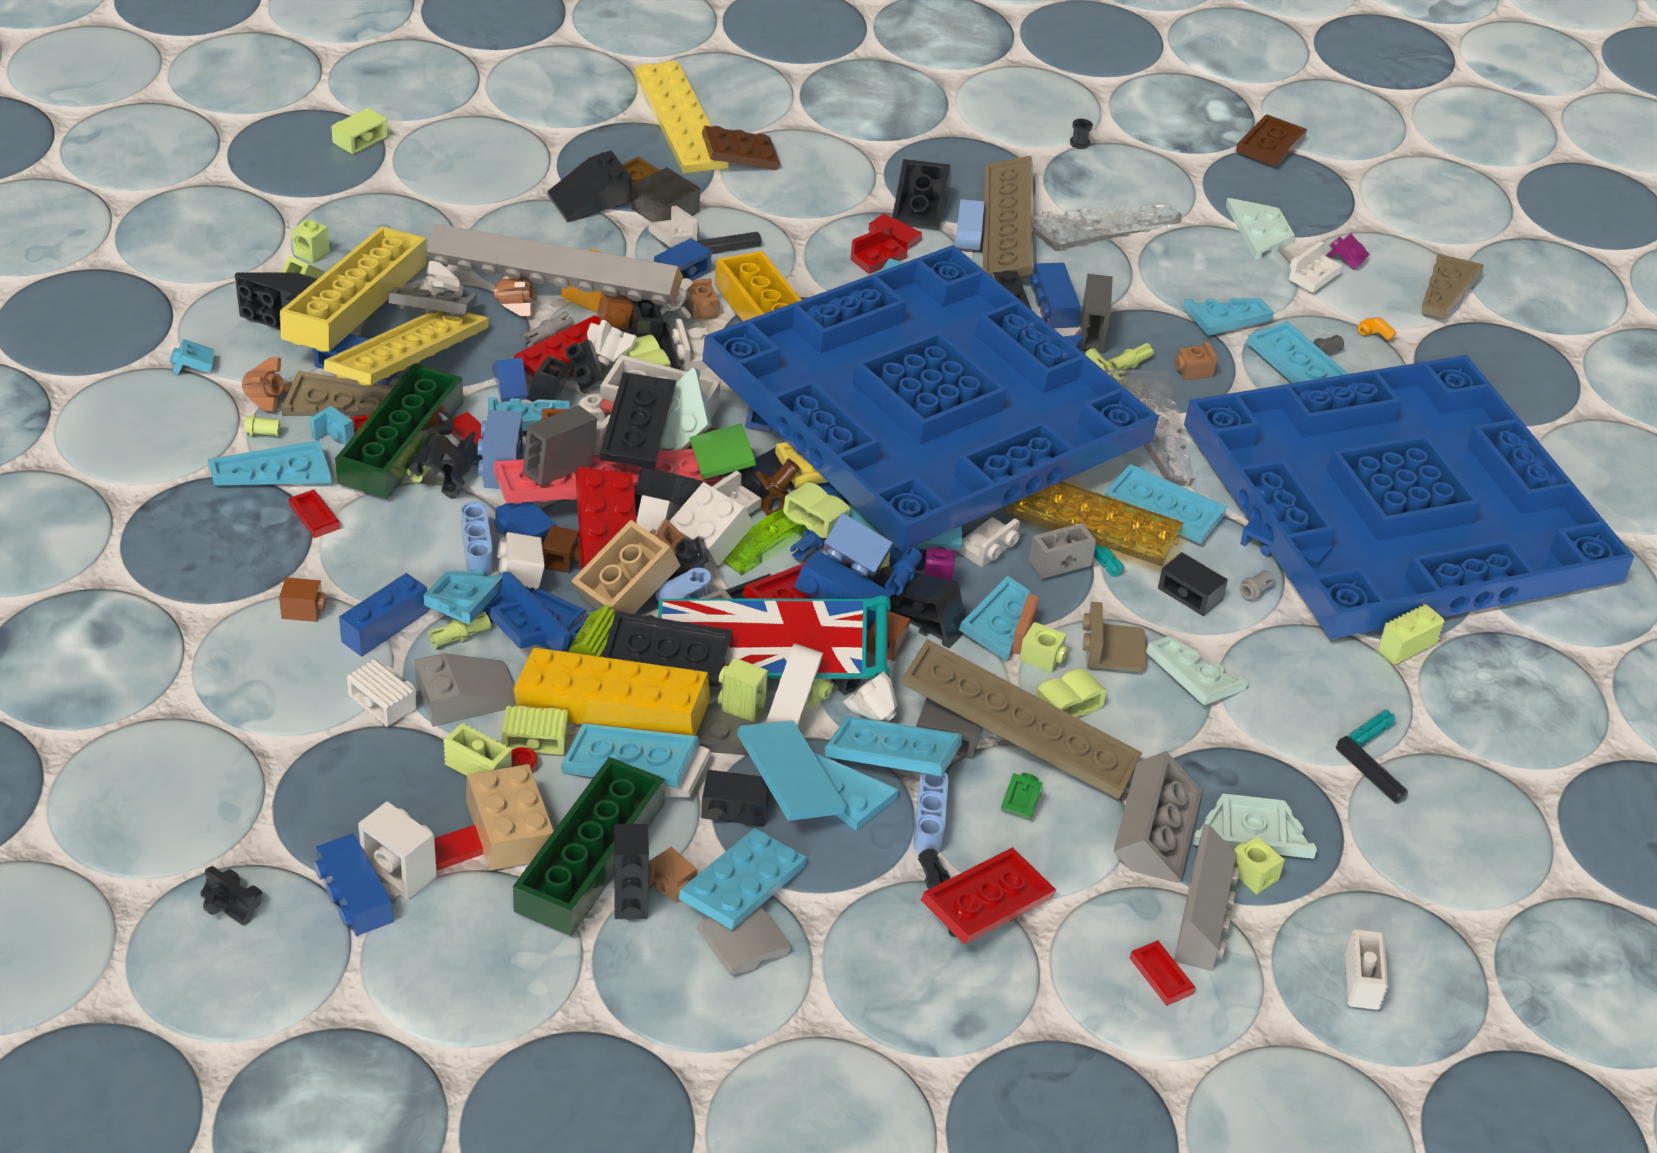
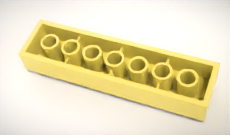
(353, 289)

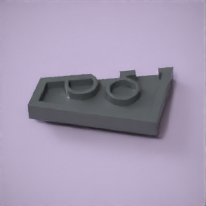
(443, 301)
(719, 732)

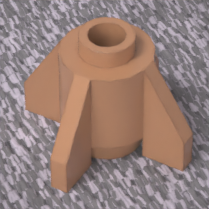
(515, 294)
(264, 384)

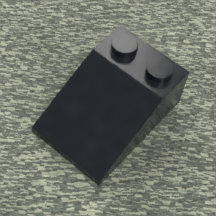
(592, 187)
(922, 193)

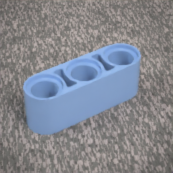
(969, 224)
(476, 537)
(930, 812)

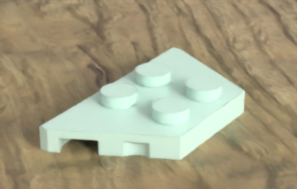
(1260, 226)
(687, 414)
(1246, 817)

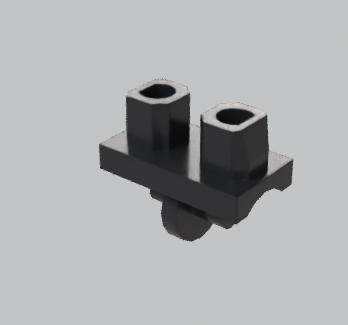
(586, 366)
(689, 555)
(225, 894)

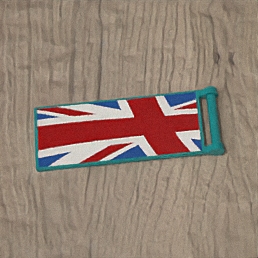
(770, 627)

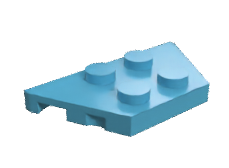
(463, 593)

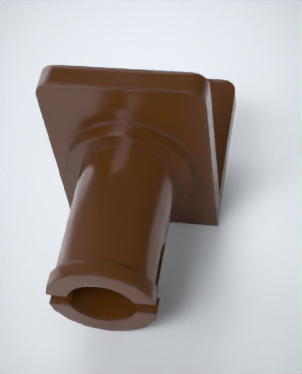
(777, 485)

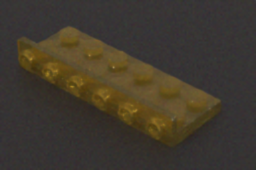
(1109, 520)

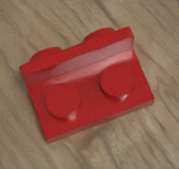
(875, 248)

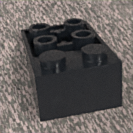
(266, 293)

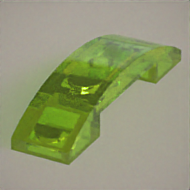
(760, 539)

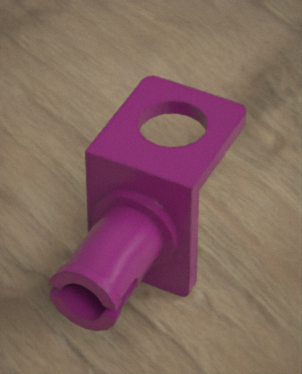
(939, 562)

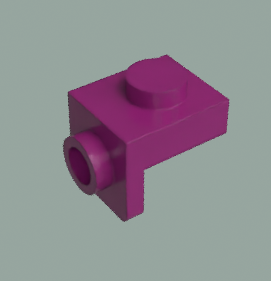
(1349, 249)

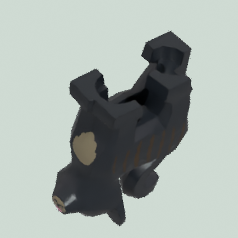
(445, 457)

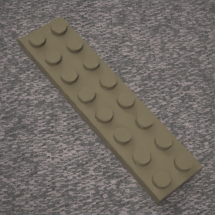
(1008, 216)
(1022, 718)

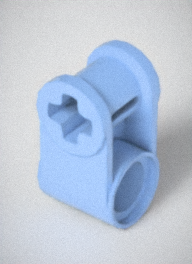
(684, 587)

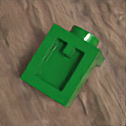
(1022, 795)

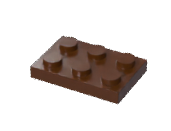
(1271, 140)
(740, 147)

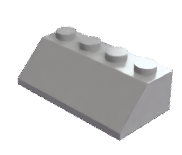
(1158, 819)
(1207, 901)

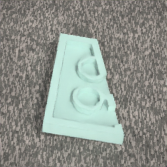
(1200, 678)

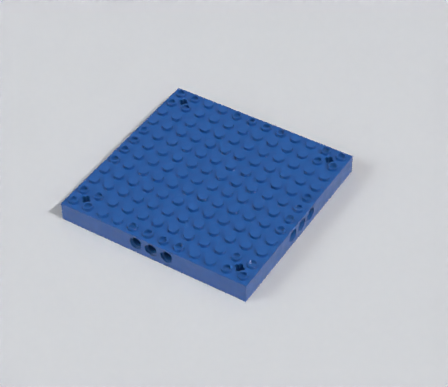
(928, 394)
(1416, 488)

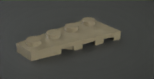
(1449, 284)
(316, 392)

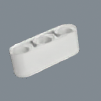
(795, 685)

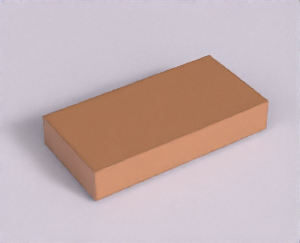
(1025, 622)

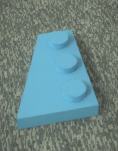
(997, 617)

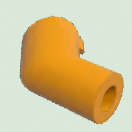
(1376, 325)

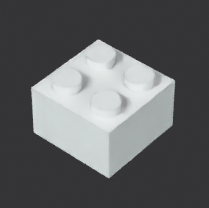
(714, 519)
(398, 849)

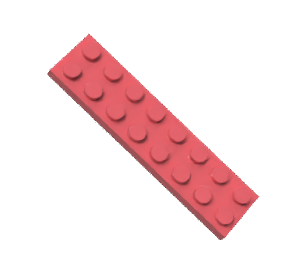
(520, 488)

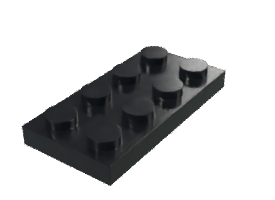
(638, 420)
(669, 644)

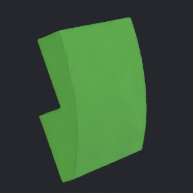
(722, 451)

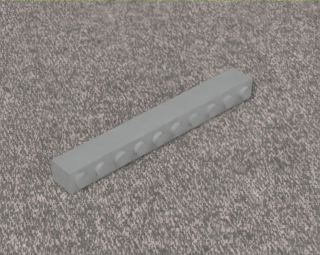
(555, 264)

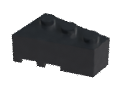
(930, 605)

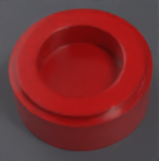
(524, 756)

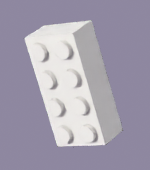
(627, 364)

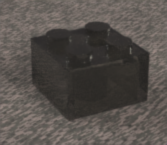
(662, 190)

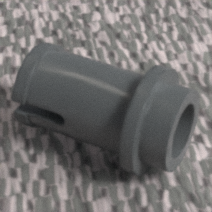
(1330, 344)

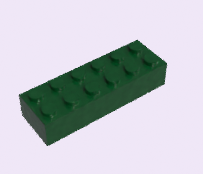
(394, 433)
(579, 853)

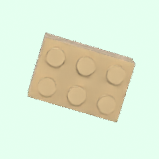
(626, 570)
(508, 815)

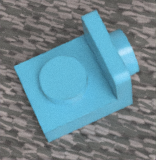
(192, 355)
(334, 423)

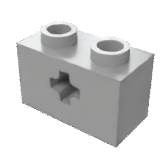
(1062, 550)

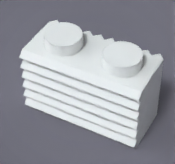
(522, 557)
(381, 692)
(1366, 969)

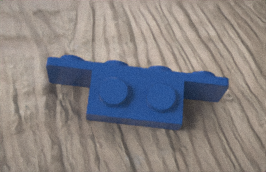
(526, 618)

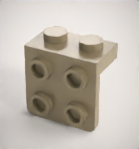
(1112, 645)

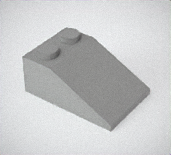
(462, 687)

